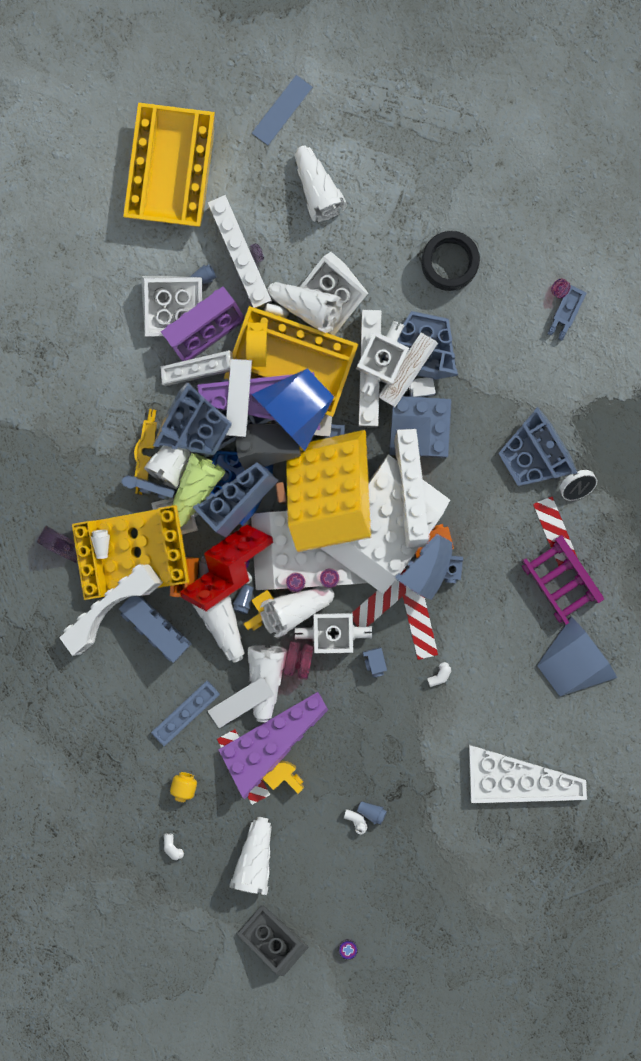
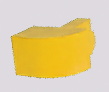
(257, 344)
(255, 622)
(282, 772)

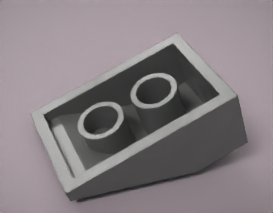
(266, 445)
(273, 941)

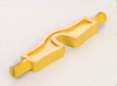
(147, 440)

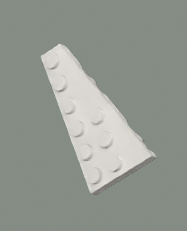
(508, 779)

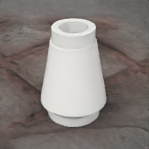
(100, 542)

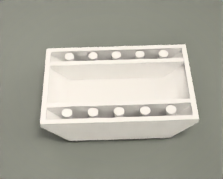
(385, 553)
(281, 557)

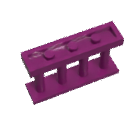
(581, 578)

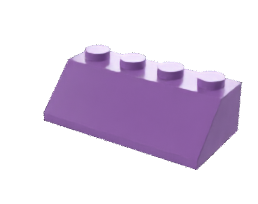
(203, 325)

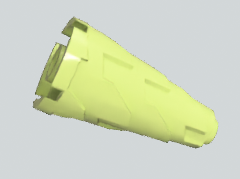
(196, 485)

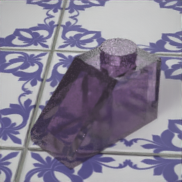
(58, 543)

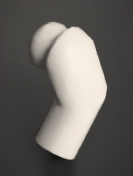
(277, 310)
(442, 675)
(358, 820)
(170, 849)

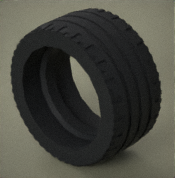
(456, 238)

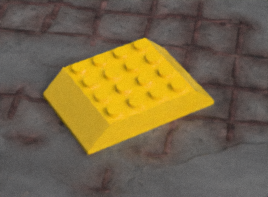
(169, 164)
(298, 347)
(329, 492)

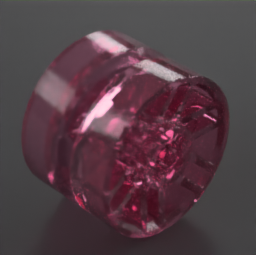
(298, 660)

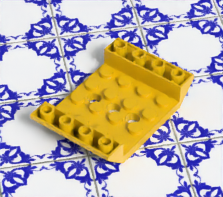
(157, 538)

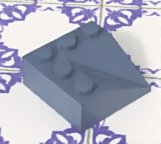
(430, 420)

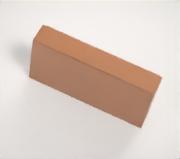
(280, 493)

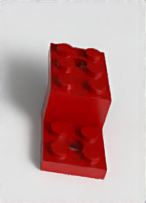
(226, 567)

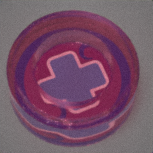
(560, 288)
(329, 578)
(295, 582)

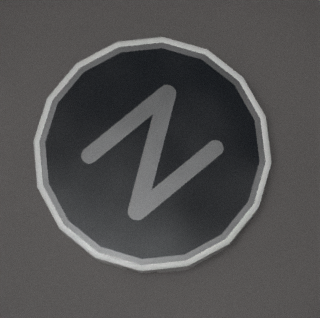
(579, 485)

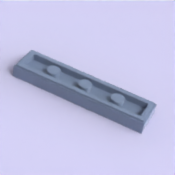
(185, 713)

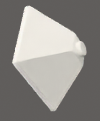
(336, 278)
(167, 299)

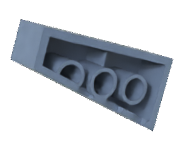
(236, 499)
(155, 627)

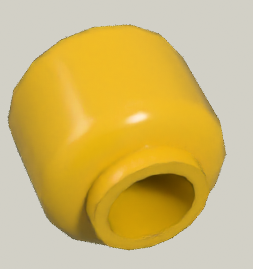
(183, 787)

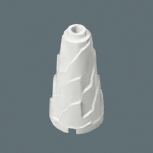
(319, 189)
(312, 306)
(168, 465)
(289, 610)
(223, 625)
(269, 665)
(253, 865)

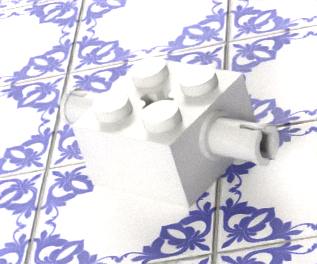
(393, 352)
(342, 642)

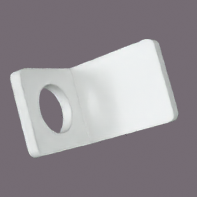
(422, 387)

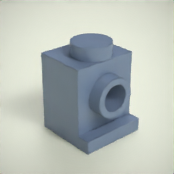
(455, 561)
(375, 661)

